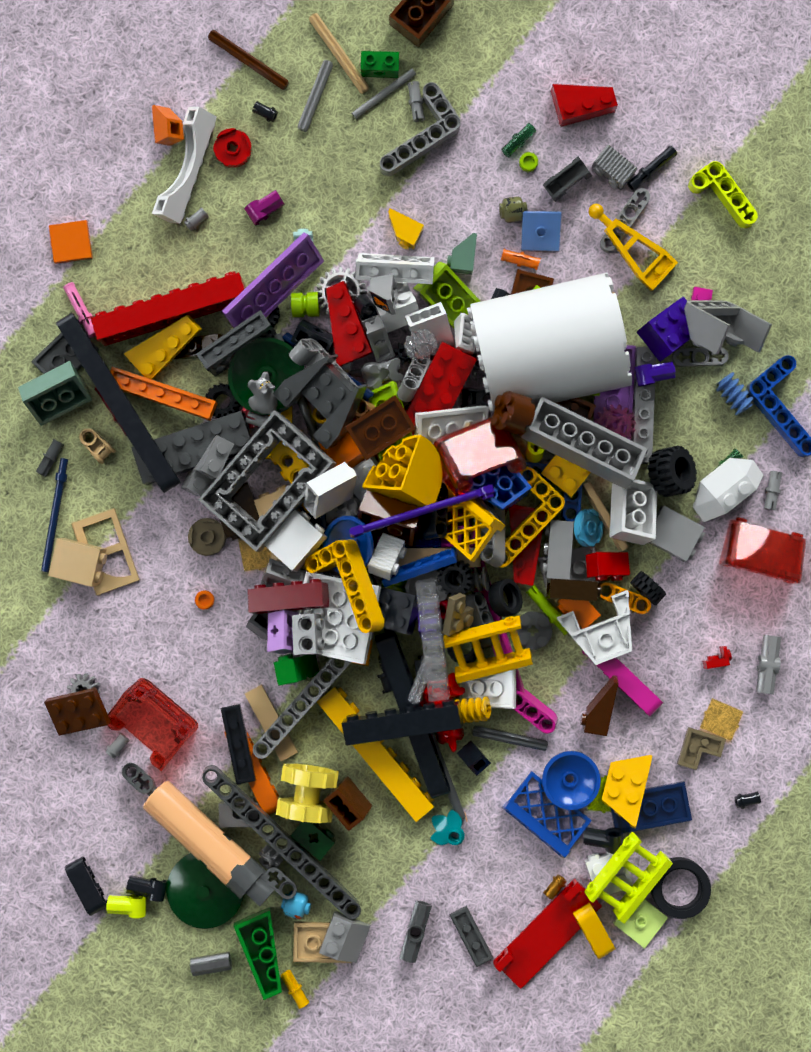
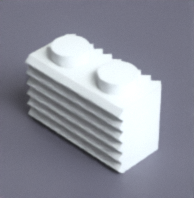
(386, 556)

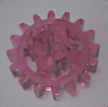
(621, 421)

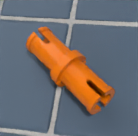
(520, 259)

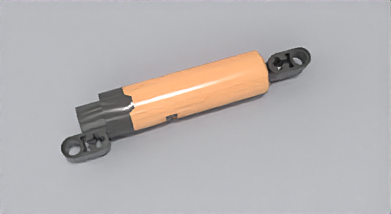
(207, 841)

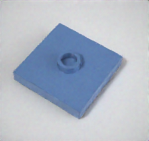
(540, 231)

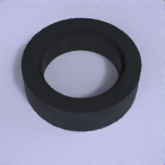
(699, 902)

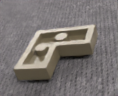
(457, 615)
(696, 743)

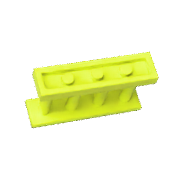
(640, 889)

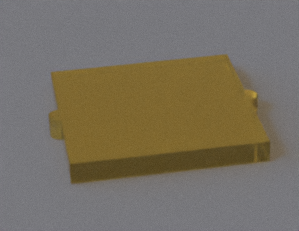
(252, 559)
(721, 719)

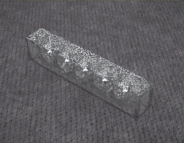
(432, 639)

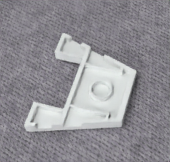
(604, 639)

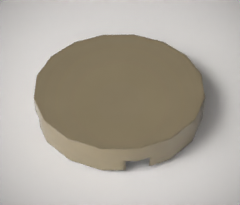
(206, 537)

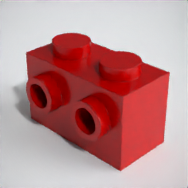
(607, 565)

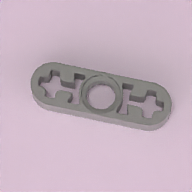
(685, 352)

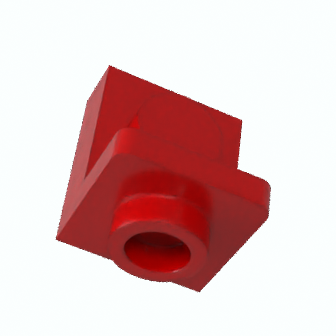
(714, 660)

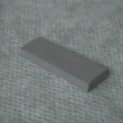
(471, 936)

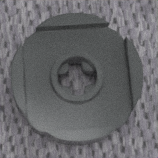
(541, 623)

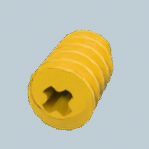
(475, 710)

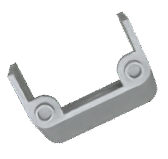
(718, 320)

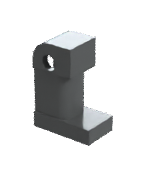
(566, 178)

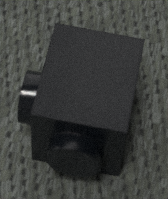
(473, 758)

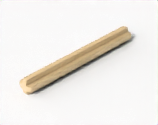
(339, 53)

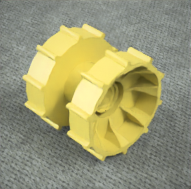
(306, 803)

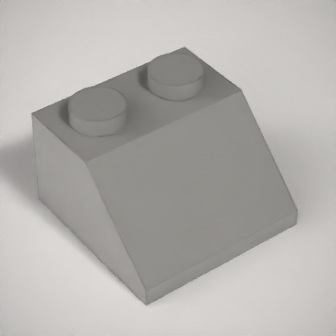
(344, 938)

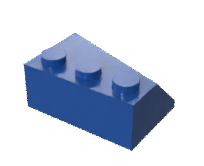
(508, 486)

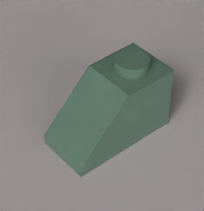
(463, 256)

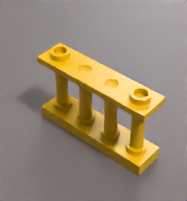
(493, 665)

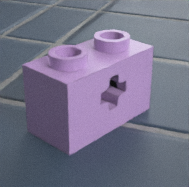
(280, 632)

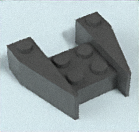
(328, 394)

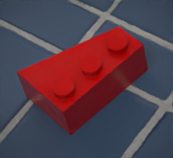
(582, 103)

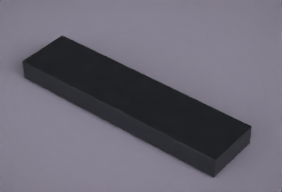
(238, 744)

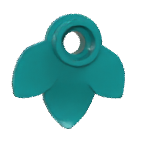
(445, 827)

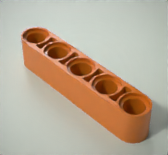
(263, 790)

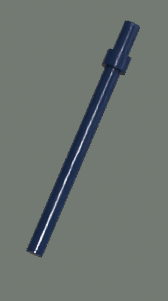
(60, 477)

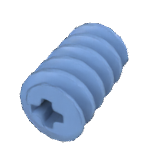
(734, 393)

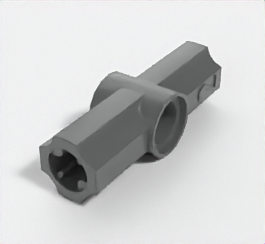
(418, 920)

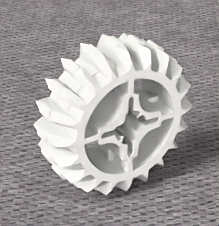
(340, 275)

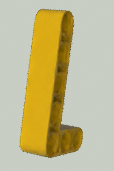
(532, 518)
(348, 559)

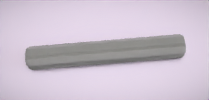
(315, 95)

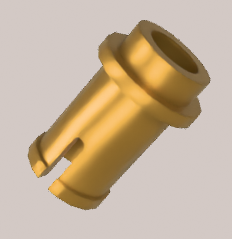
(555, 886)

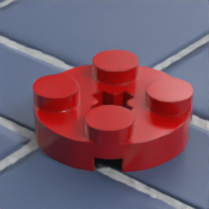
(230, 158)

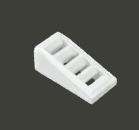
(464, 333)

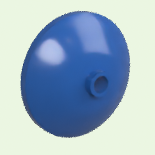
(340, 529)
(572, 794)

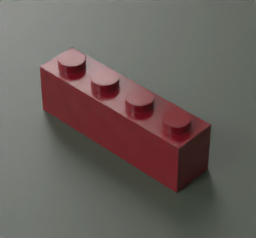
(288, 597)

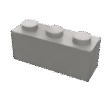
(558, 549)

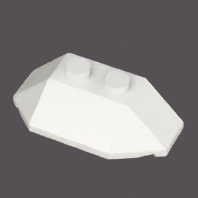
(726, 487)

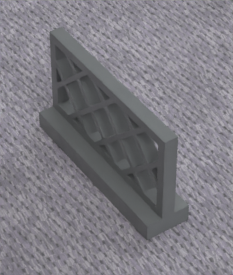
(218, 354)

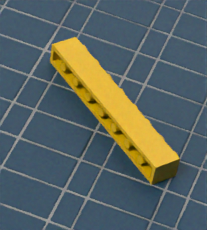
(380, 758)

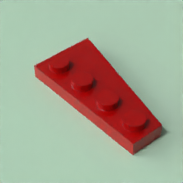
(347, 330)
(526, 561)

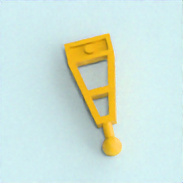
(656, 270)

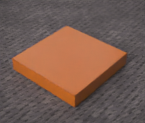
(70, 241)

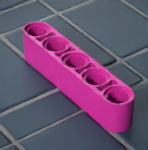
(631, 685)

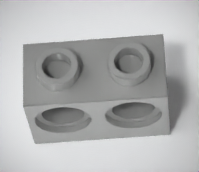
(302, 635)

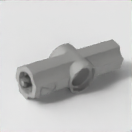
(769, 664)

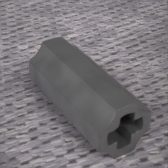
(210, 964)

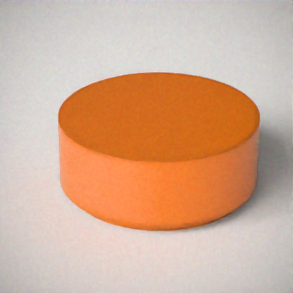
(204, 599)

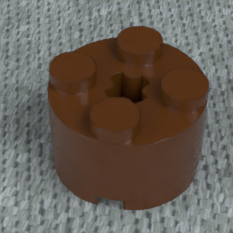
(513, 413)

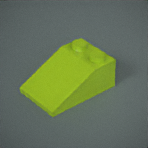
(448, 290)

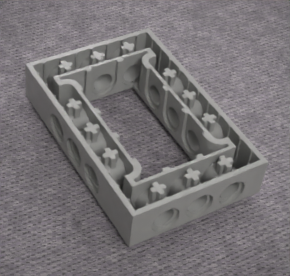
(219, 494)

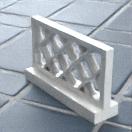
(404, 268)

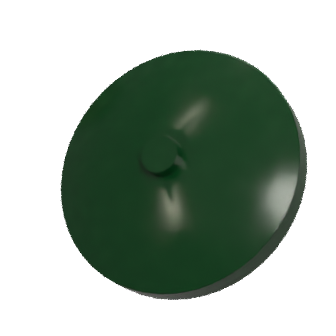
(257, 357)
(199, 895)

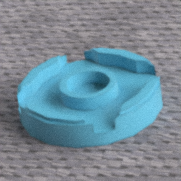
(588, 528)

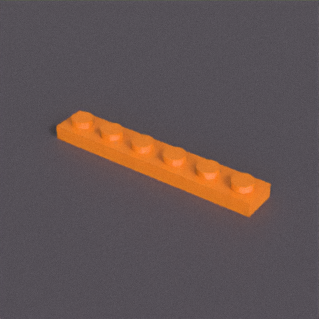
(164, 394)

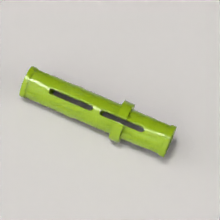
(546, 607)

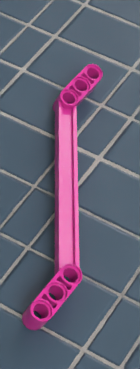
(528, 700)

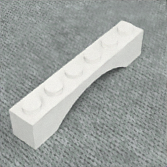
(197, 129)

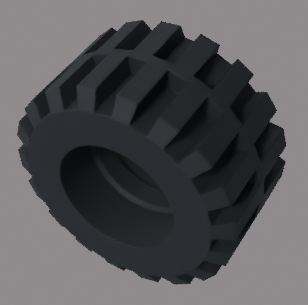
(672, 471)

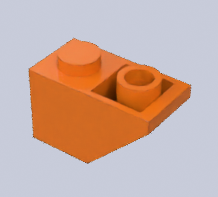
(167, 126)
(583, 610)

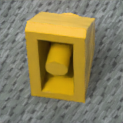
(405, 229)

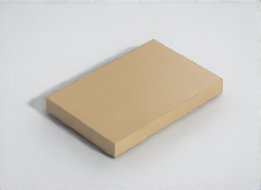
(308, 940)

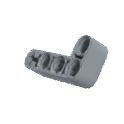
(309, 352)

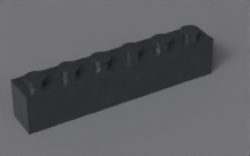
(402, 723)

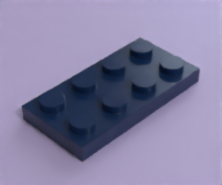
(659, 807)

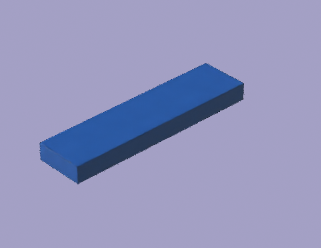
(423, 566)

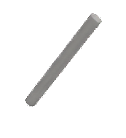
(384, 93)

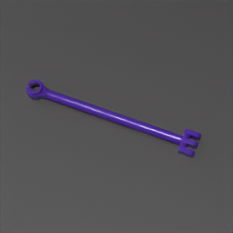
(485, 492)

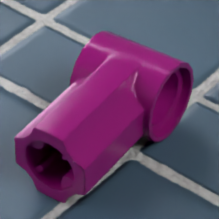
(260, 209)

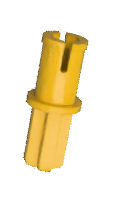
(294, 989)

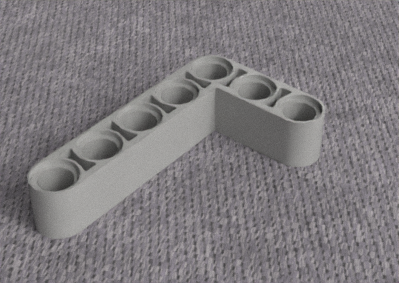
(425, 137)

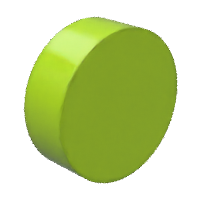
(528, 162)

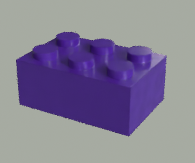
(666, 330)

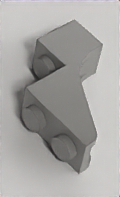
(208, 467)

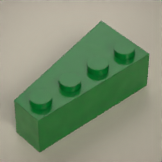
(259, 948)

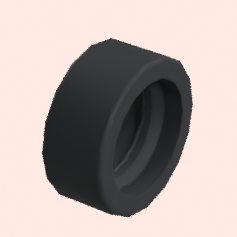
(497, 601)

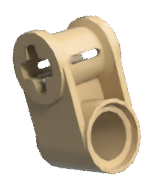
(98, 447)

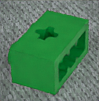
(379, 64)

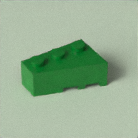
(295, 669)

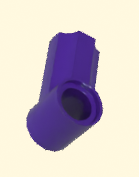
(649, 374)

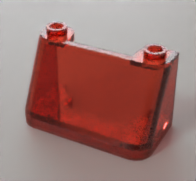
(475, 452)
(764, 551)
(153, 720)

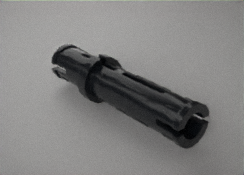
(645, 174)

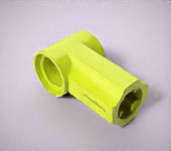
(131, 905)

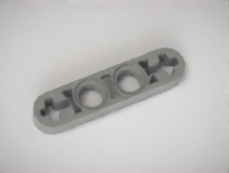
(626, 220)

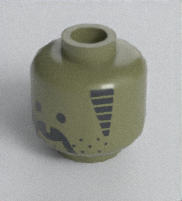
(512, 209)

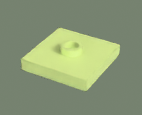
(643, 923)

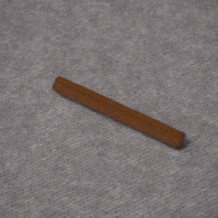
(248, 59)

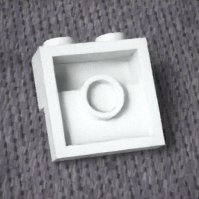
(596, 863)

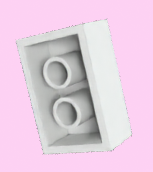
(633, 512)

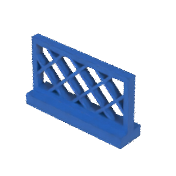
(536, 827)

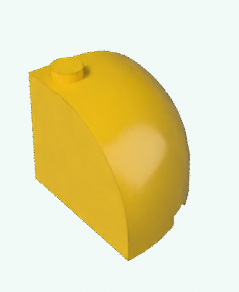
(408, 472)

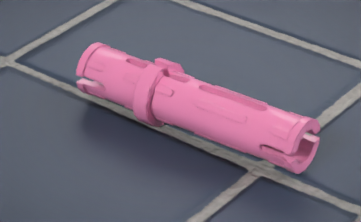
(71, 291)

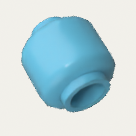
(296, 906)

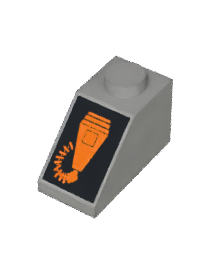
(384, 293)

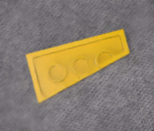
(160, 349)

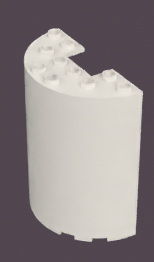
(552, 341)

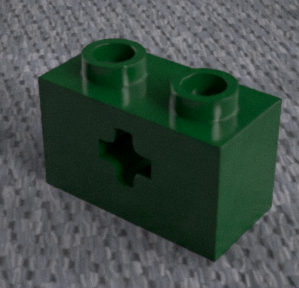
(316, 847)

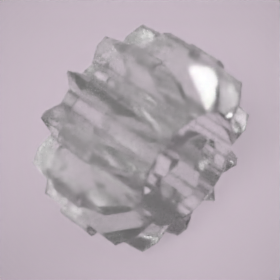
(420, 344)

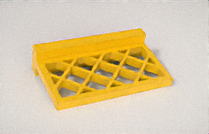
(481, 515)

